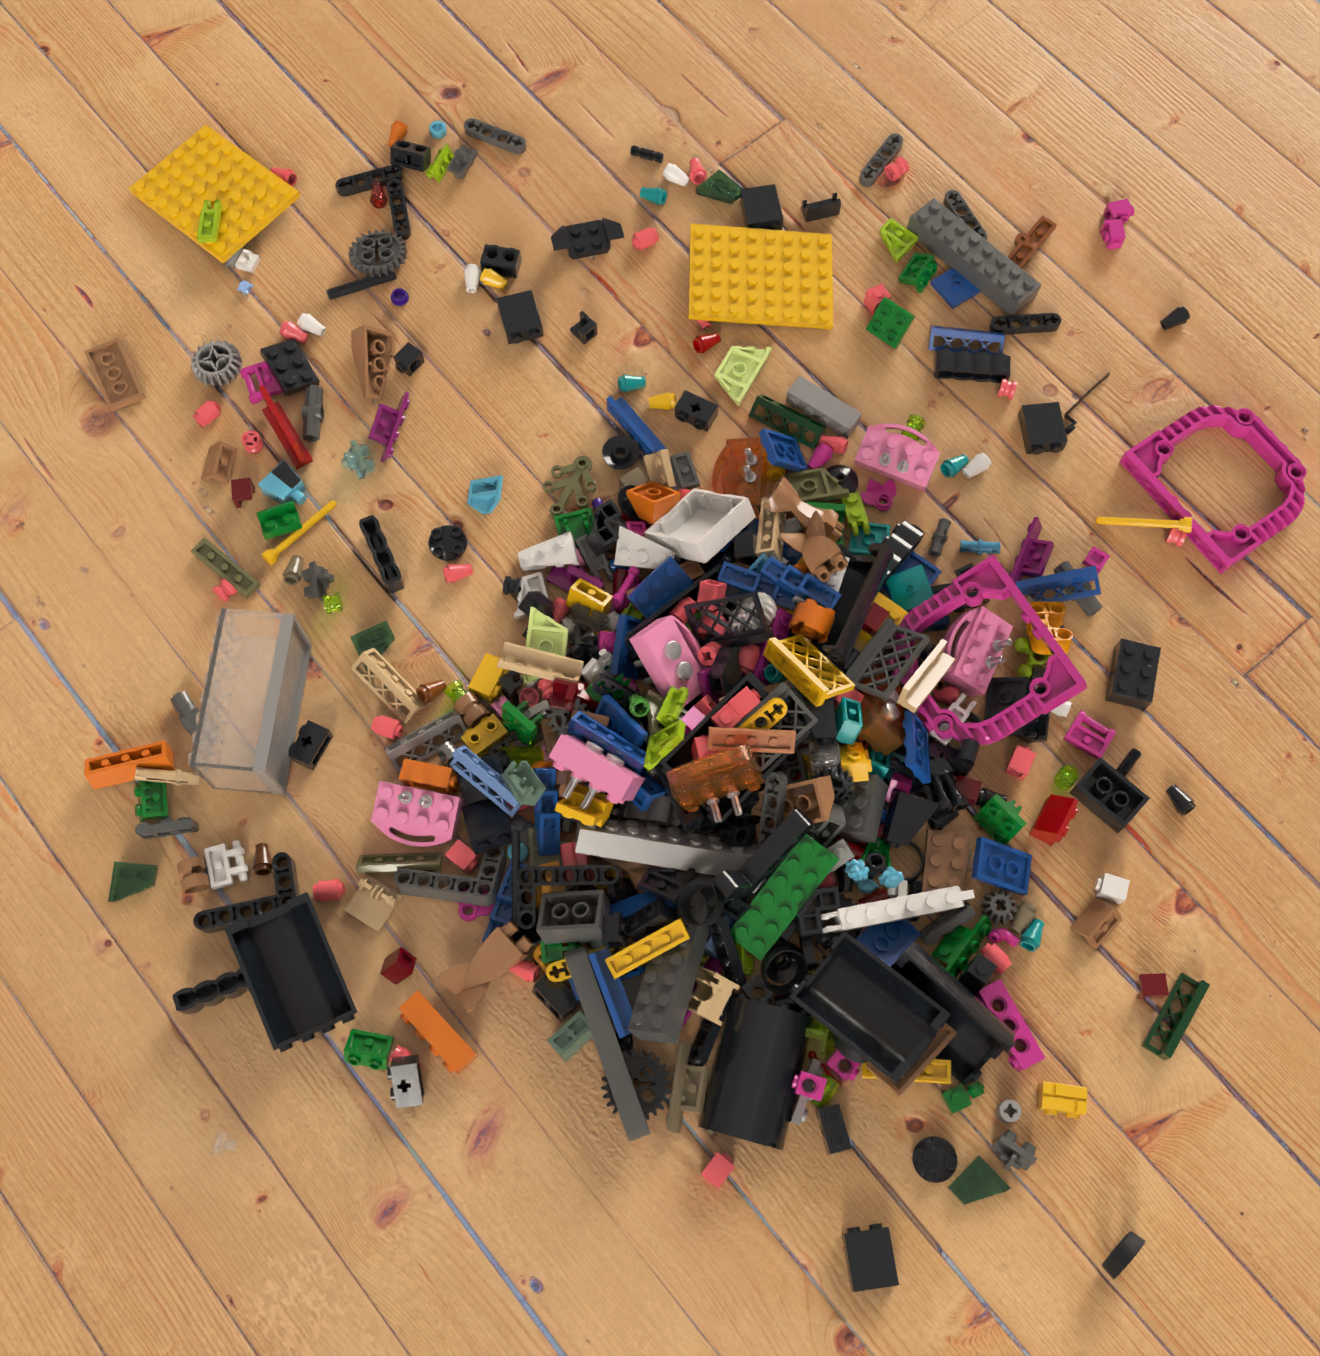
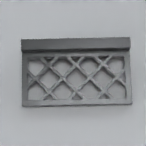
(874, 652)
(782, 692)

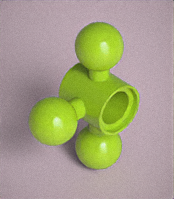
(1022, 645)

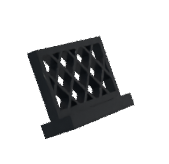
(735, 638)

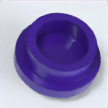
(399, 297)

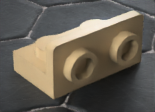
(659, 468)

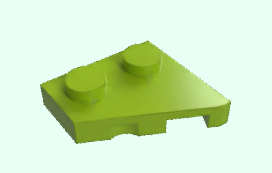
(663, 743)

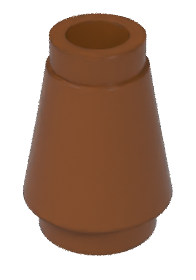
(429, 691)

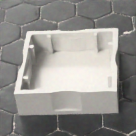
(701, 524)

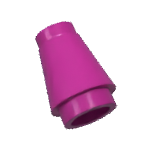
(820, 456)

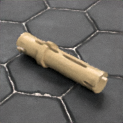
(175, 777)

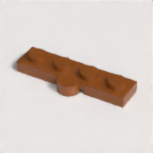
(1029, 243)

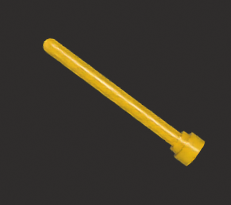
(1184, 524)
(271, 555)

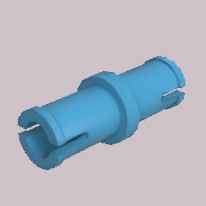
(980, 547)

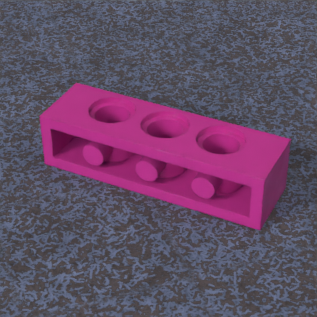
(1031, 1051)

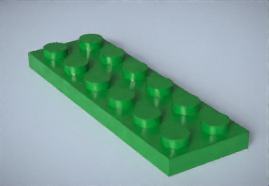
(783, 896)

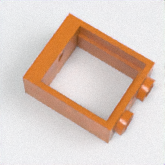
(428, 777)

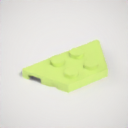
(740, 370)
(546, 636)

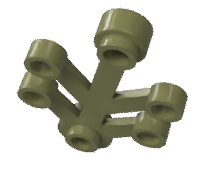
(571, 484)

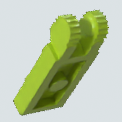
(209, 222)
(855, 513)

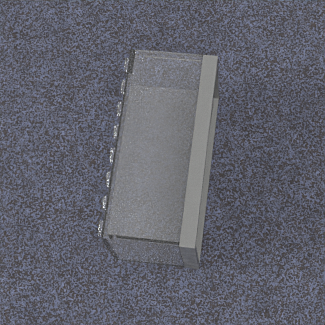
(251, 701)

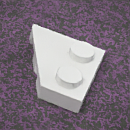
(530, 583)

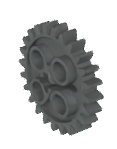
(364, 253)

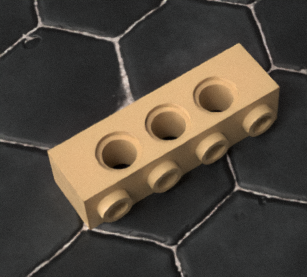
(770, 527)

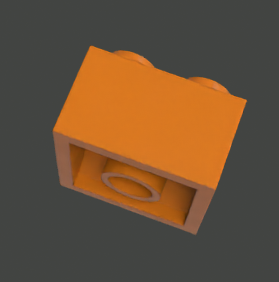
(652, 500)

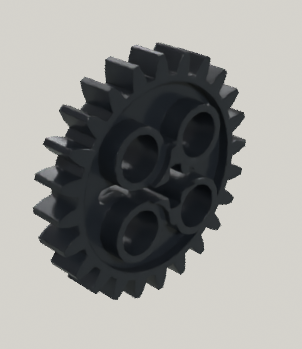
(635, 1064)

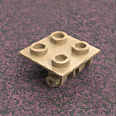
(372, 903)

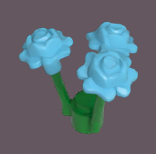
(859, 873)

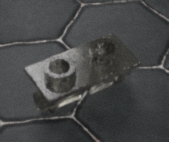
(595, 621)

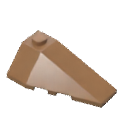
(372, 354)
(811, 796)

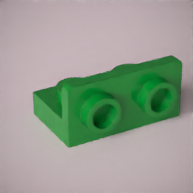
(918, 271)
(279, 520)
(151, 800)
(368, 1049)

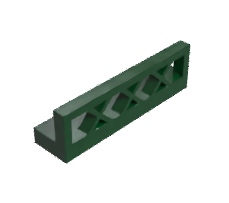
(790, 414)
(1183, 1019)

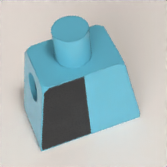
(283, 485)

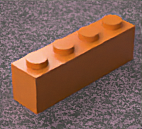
(121, 765)
(437, 1032)

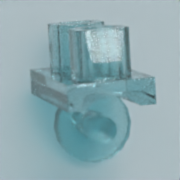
(354, 459)

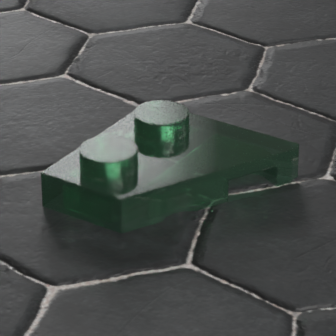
(720, 188)
(375, 637)
(131, 879)
(977, 1182)

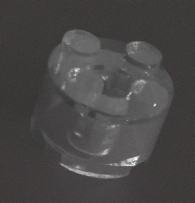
(823, 755)

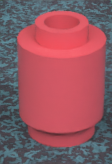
(645, 238)
(207, 413)
(679, 612)
(748, 658)
(387, 727)
(328, 890)
(996, 956)

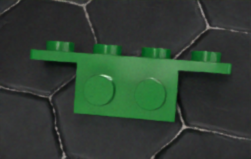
(960, 945)

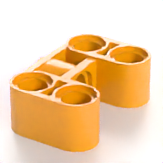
(1052, 616)

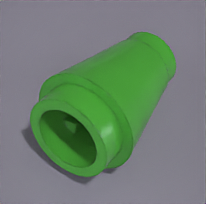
(638, 705)

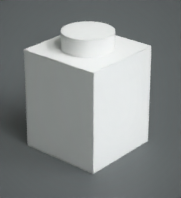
(1111, 888)

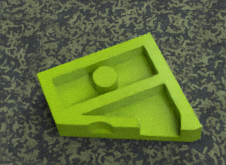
(897, 239)

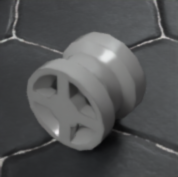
(1003, 1111)

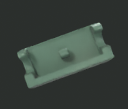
(523, 783)
(571, 1036)

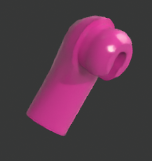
(1002, 934)

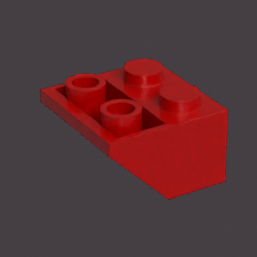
(1054, 819)

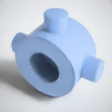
(245, 287)

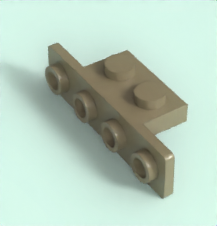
(687, 1089)

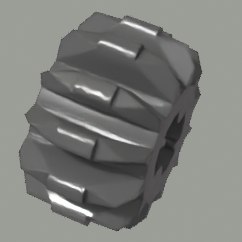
(991, 903)

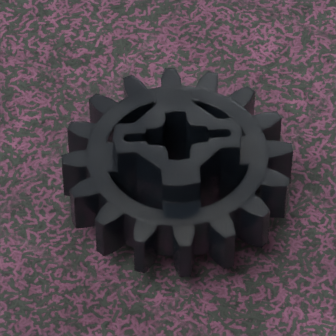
(841, 782)

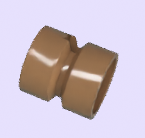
(471, 709)
(193, 875)

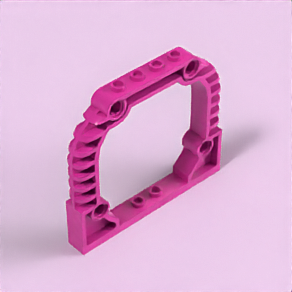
(1221, 547)
(1060, 677)

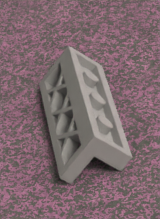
(425, 734)

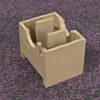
(710, 995)

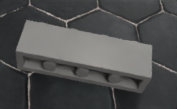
(823, 407)

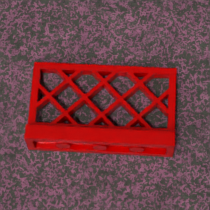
(285, 431)

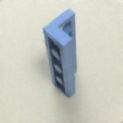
(489, 778)

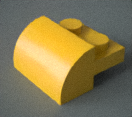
(596, 813)

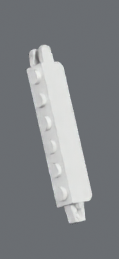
(897, 909)

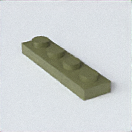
(225, 568)
(393, 862)

